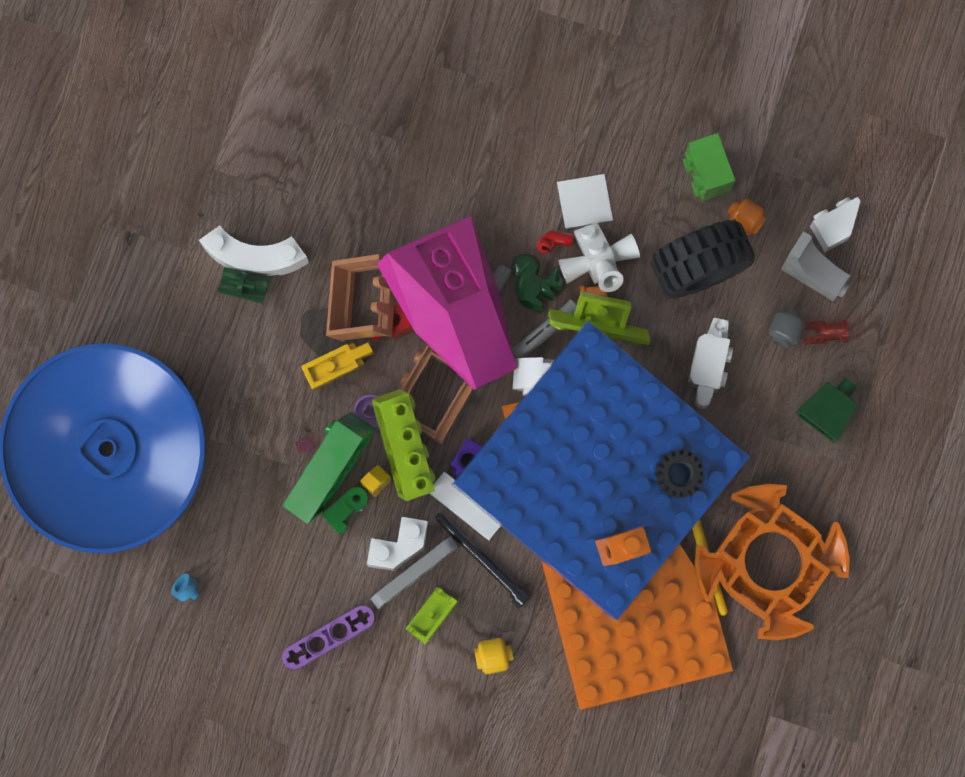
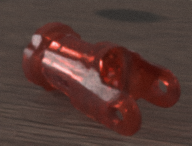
(827, 332)

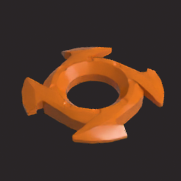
(729, 568)

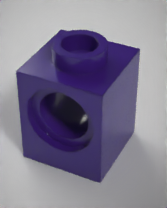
(468, 448)

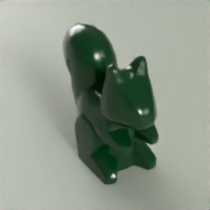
(532, 287)

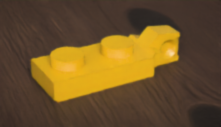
(336, 364)

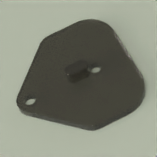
(314, 332)

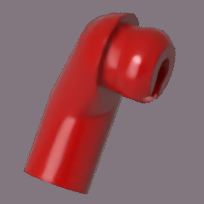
(552, 239)

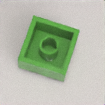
(709, 168)

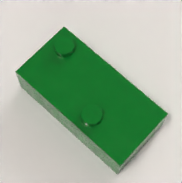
(329, 466)

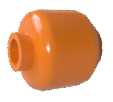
(748, 214)

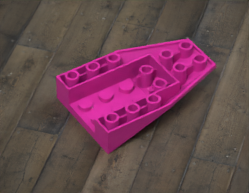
(453, 301)

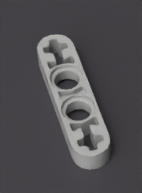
(414, 572)

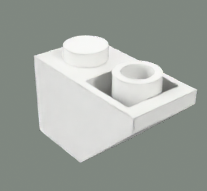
(837, 225)

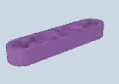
(330, 640)

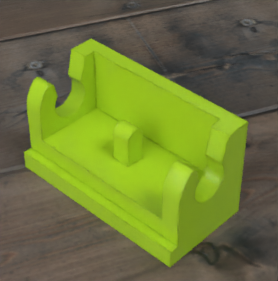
(431, 615)

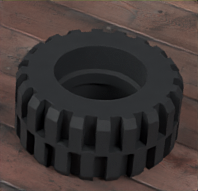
(702, 259)

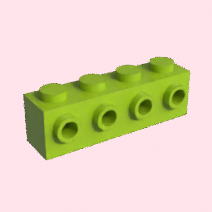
(403, 444)

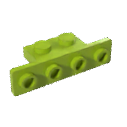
(605, 314)

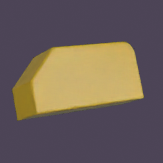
(375, 481)

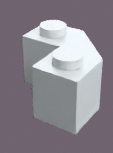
(393, 555)

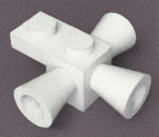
(599, 258)

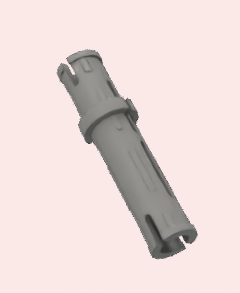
(540, 334)

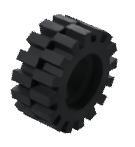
(695, 473)

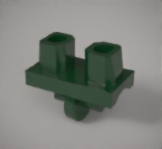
(243, 285)

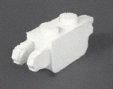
(709, 361)

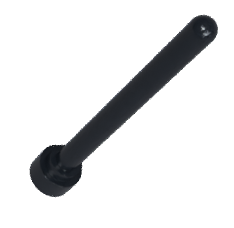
(517, 593)

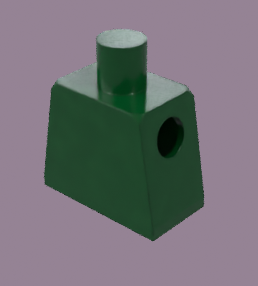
(829, 409)

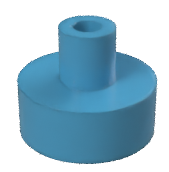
(185, 588)

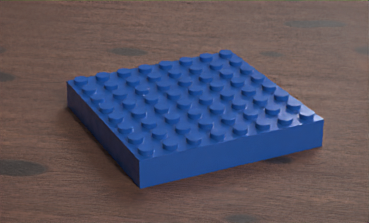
(582, 467)

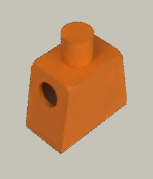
(623, 546)

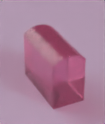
(304, 445)

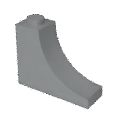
(815, 270)

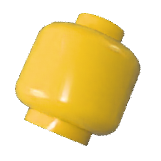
(493, 655)

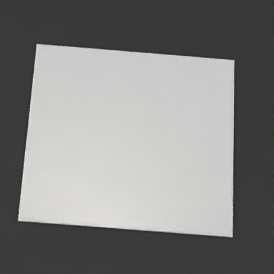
(584, 201)

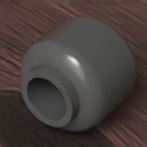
(786, 328)

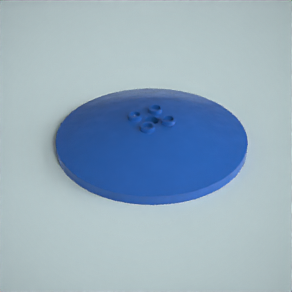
(56, 439)

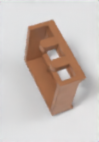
(342, 295)
(451, 415)

